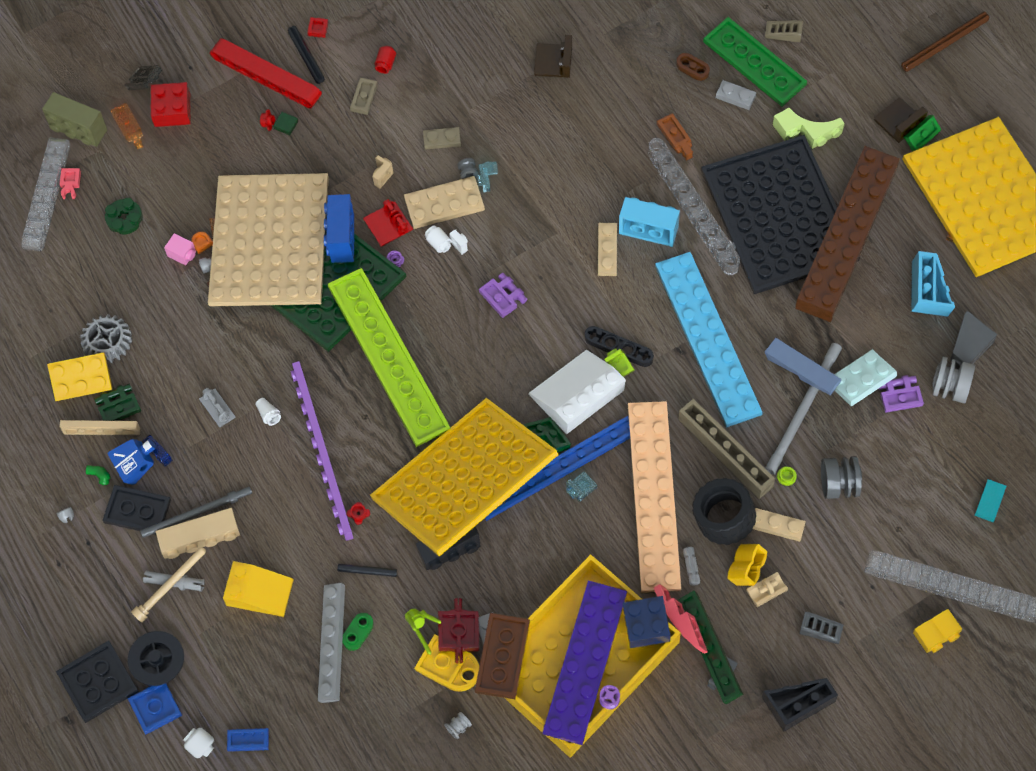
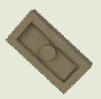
(364, 96)
(441, 138)

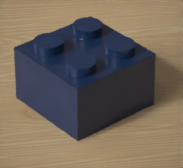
(646, 622)

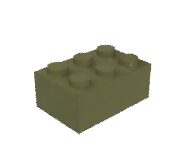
(74, 119)

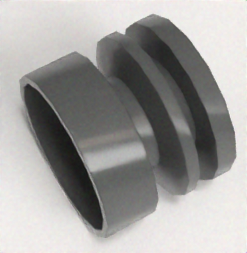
(844, 477)

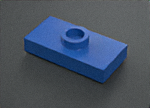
(248, 739)

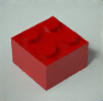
(170, 104)

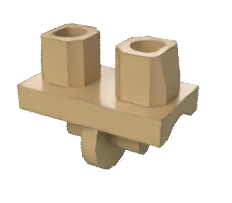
(767, 589)

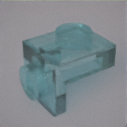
(486, 169)
(580, 486)

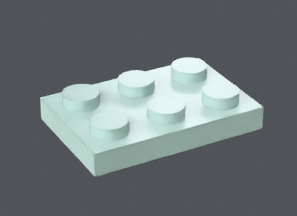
(863, 377)

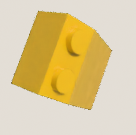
(257, 589)

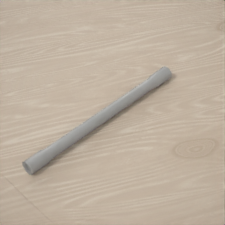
(776, 459)

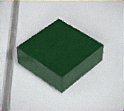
(285, 123)

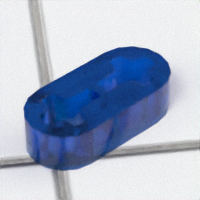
(159, 453)

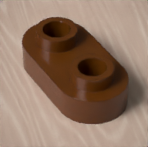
(694, 66)

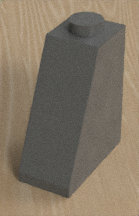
(972, 340)

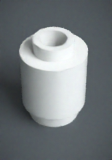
(438, 239)

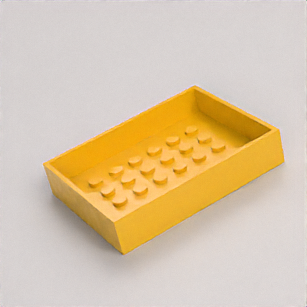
(549, 640)

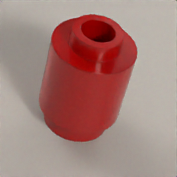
(385, 59)

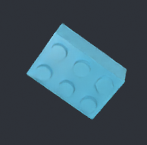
(649, 221)

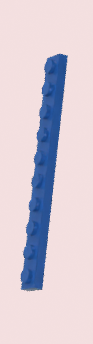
(568, 462)

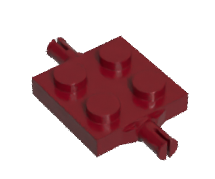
(458, 630)

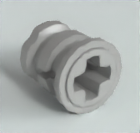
(458, 725)

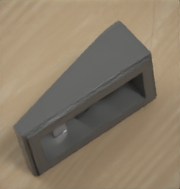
(811, 632)

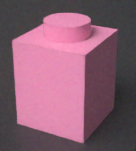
(180, 249)

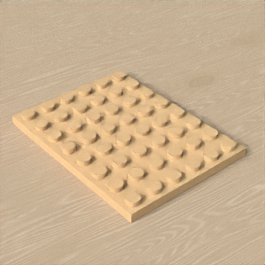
(268, 240)

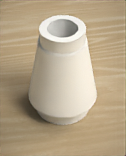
(268, 412)

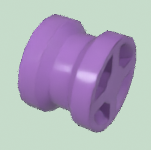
(609, 692)

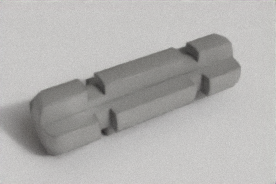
(691, 566)

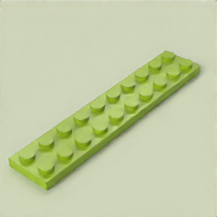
(389, 357)

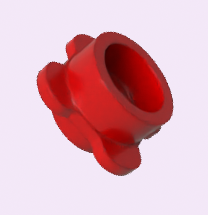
(267, 120)
(358, 507)

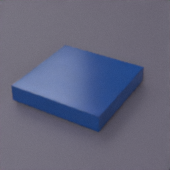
(154, 707)

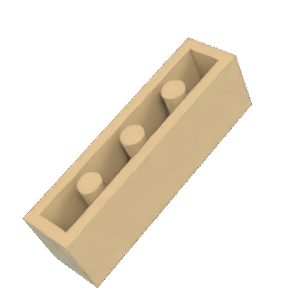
(198, 533)

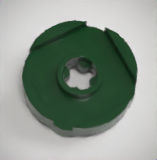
(120, 207)

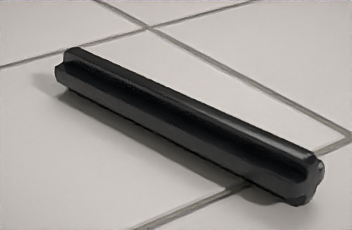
(306, 54)

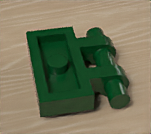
(119, 408)

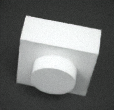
(459, 241)

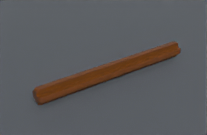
(945, 41)

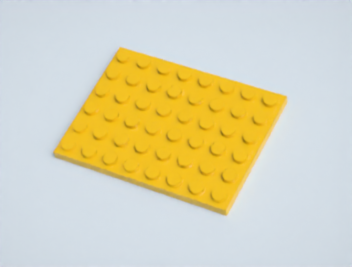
(980, 193)
(463, 476)

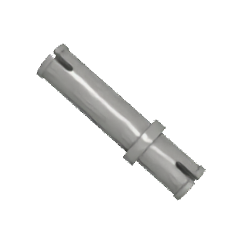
(183, 583)

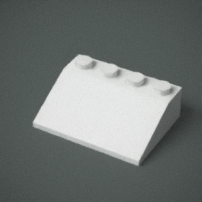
(578, 390)

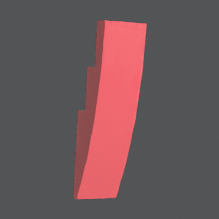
(681, 620)

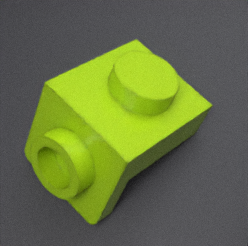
(620, 362)

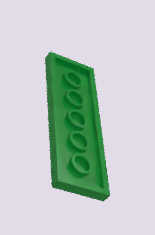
(755, 61)

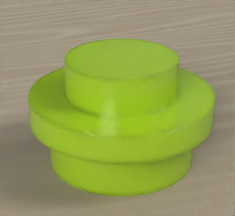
(786, 476)

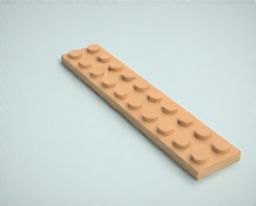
(654, 496)

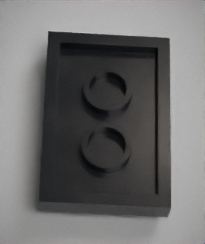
(135, 508)

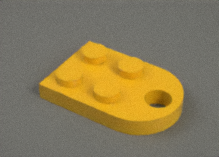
(442, 667)

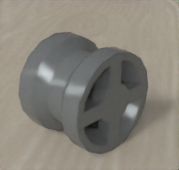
(467, 168)

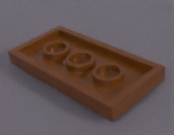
(502, 656)

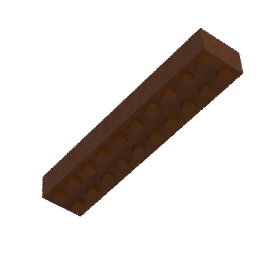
(847, 234)

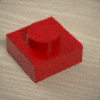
(318, 27)

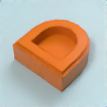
(201, 241)

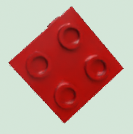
(387, 223)

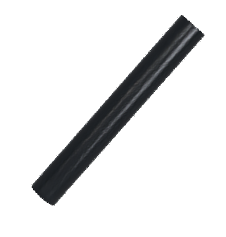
(367, 570)

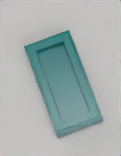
(990, 500)

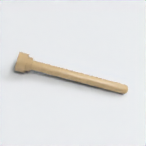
(143, 610)

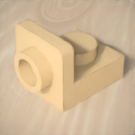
(383, 171)

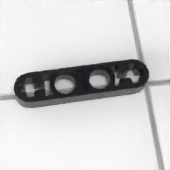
(620, 344)

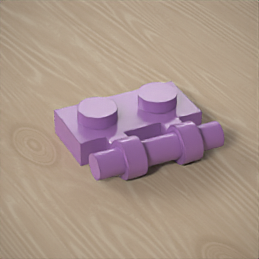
(497, 296)
(901, 398)

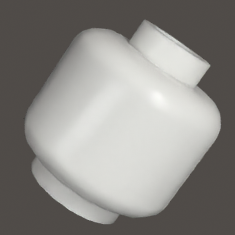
(198, 742)

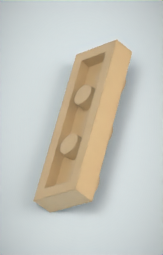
(607, 249)
(779, 525)

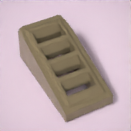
(785, 36)

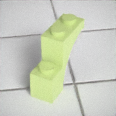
(817, 133)

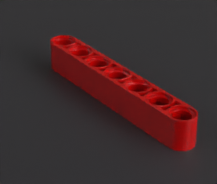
(265, 73)

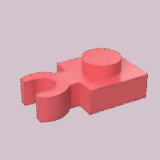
(69, 180)

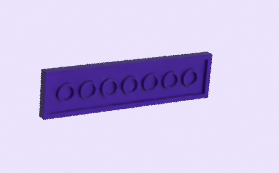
(584, 663)

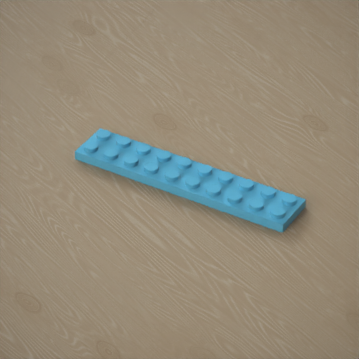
(708, 339)

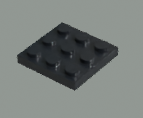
(97, 681)

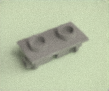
(216, 407)

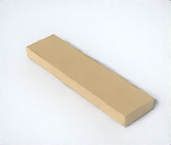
(75, 427)

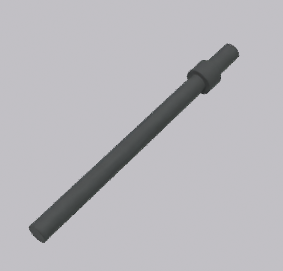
(231, 498)

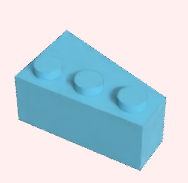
(928, 286)

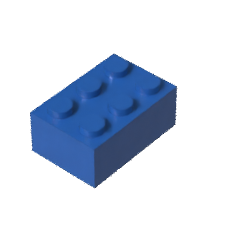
(339, 228)

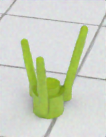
(416, 621)

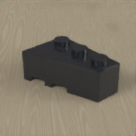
(467, 544)
(798, 702)

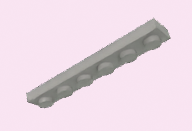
(331, 643)

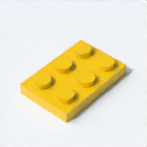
(80, 376)

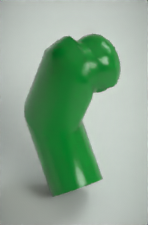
(100, 472)

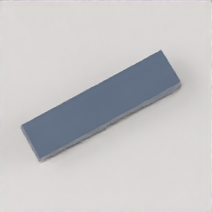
(805, 368)

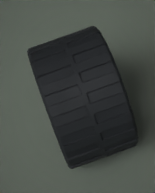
(718, 491)

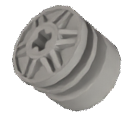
(953, 380)

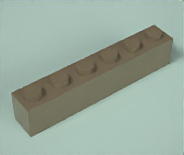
(726, 449)

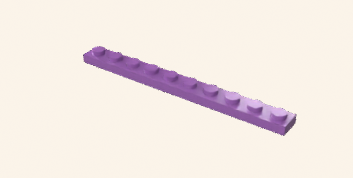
(322, 457)

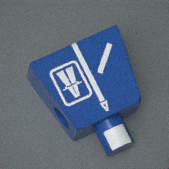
(132, 459)

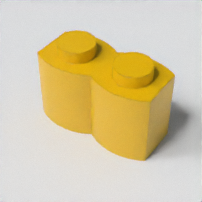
(747, 564)
(937, 631)

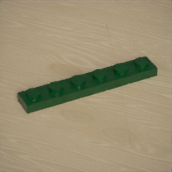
(715, 657)

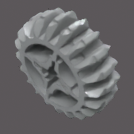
(112, 329)

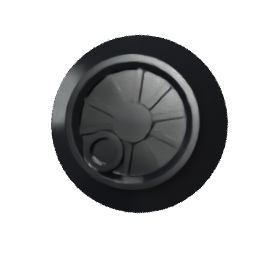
(155, 658)

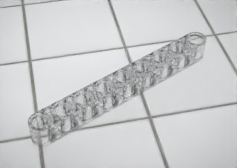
(693, 213)
(951, 585)

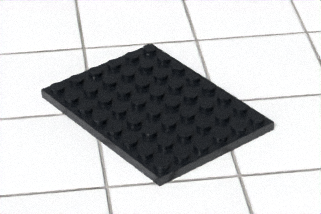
(773, 210)

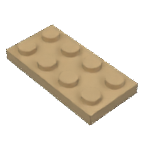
(444, 202)

